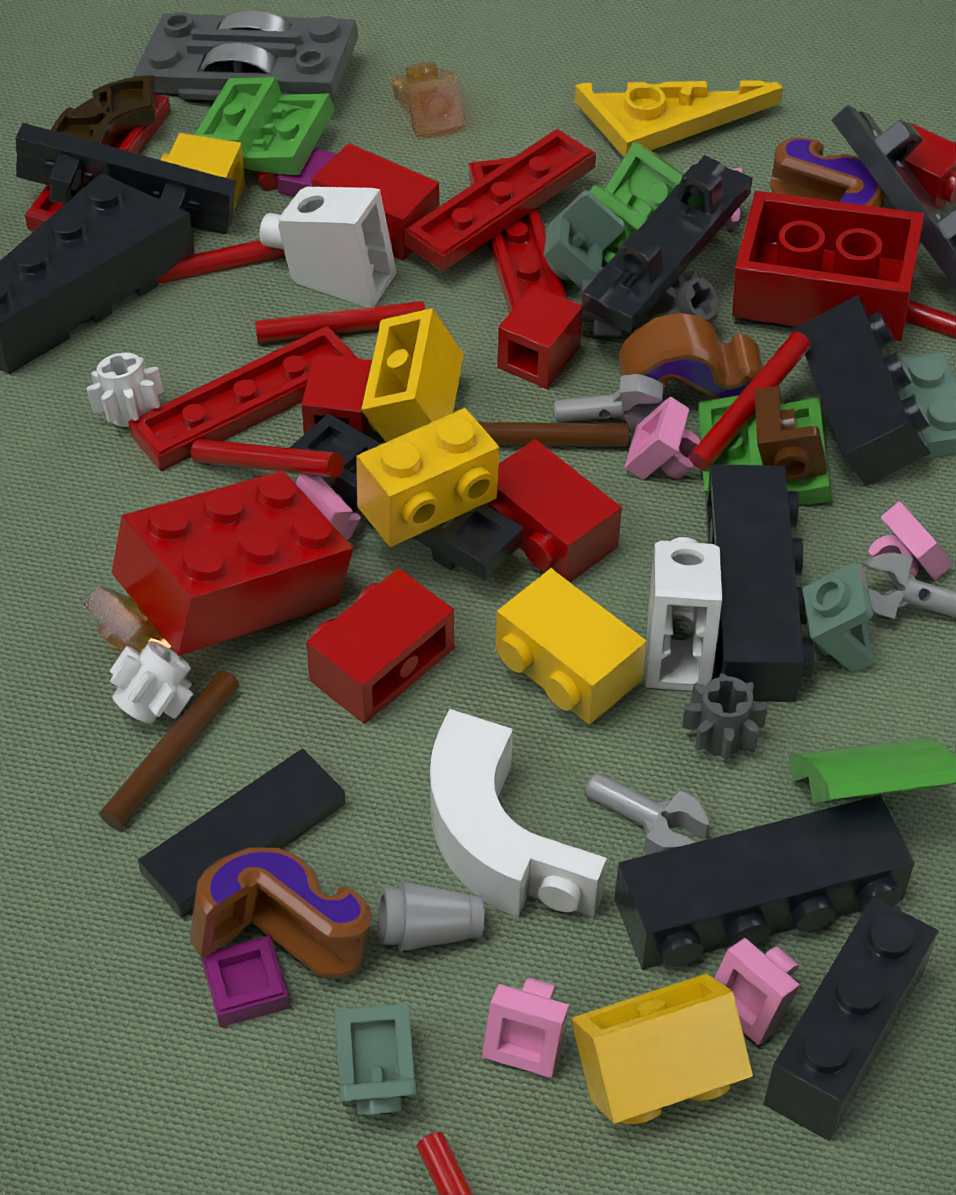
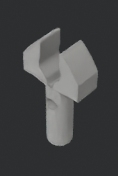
(631, 403)
(909, 591)
(656, 817)

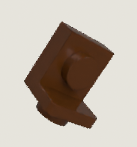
(782, 440)

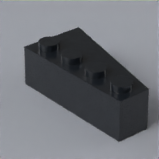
(83, 262)

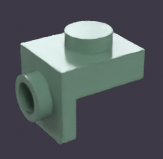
(579, 237)
(838, 616)
(375, 1057)

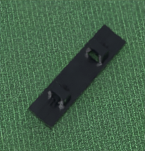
(884, 158)
(55, 159)
(666, 243)
(472, 540)

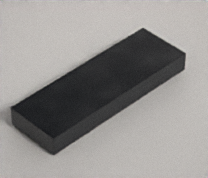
(258, 816)

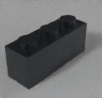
(865, 390)
(849, 1018)

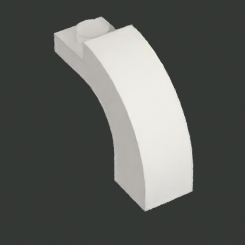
(480, 839)

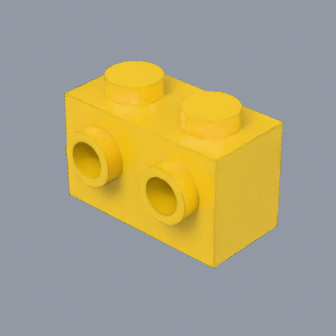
(411, 374)
(427, 476)
(569, 646)
(662, 1049)

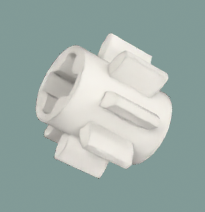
(124, 388)
(151, 682)

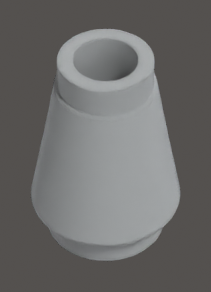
(427, 916)

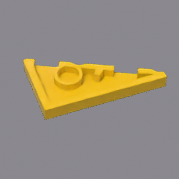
(670, 110)

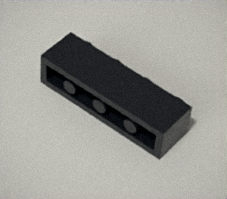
(759, 561)
(761, 882)

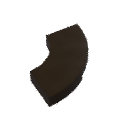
(111, 111)

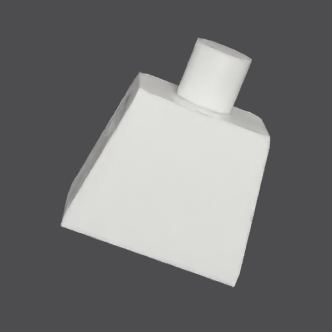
(335, 242)
(686, 588)

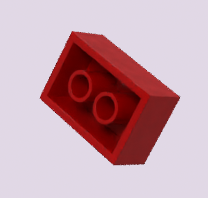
(818, 253)
(230, 561)

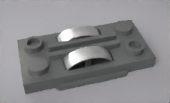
(201, 52)

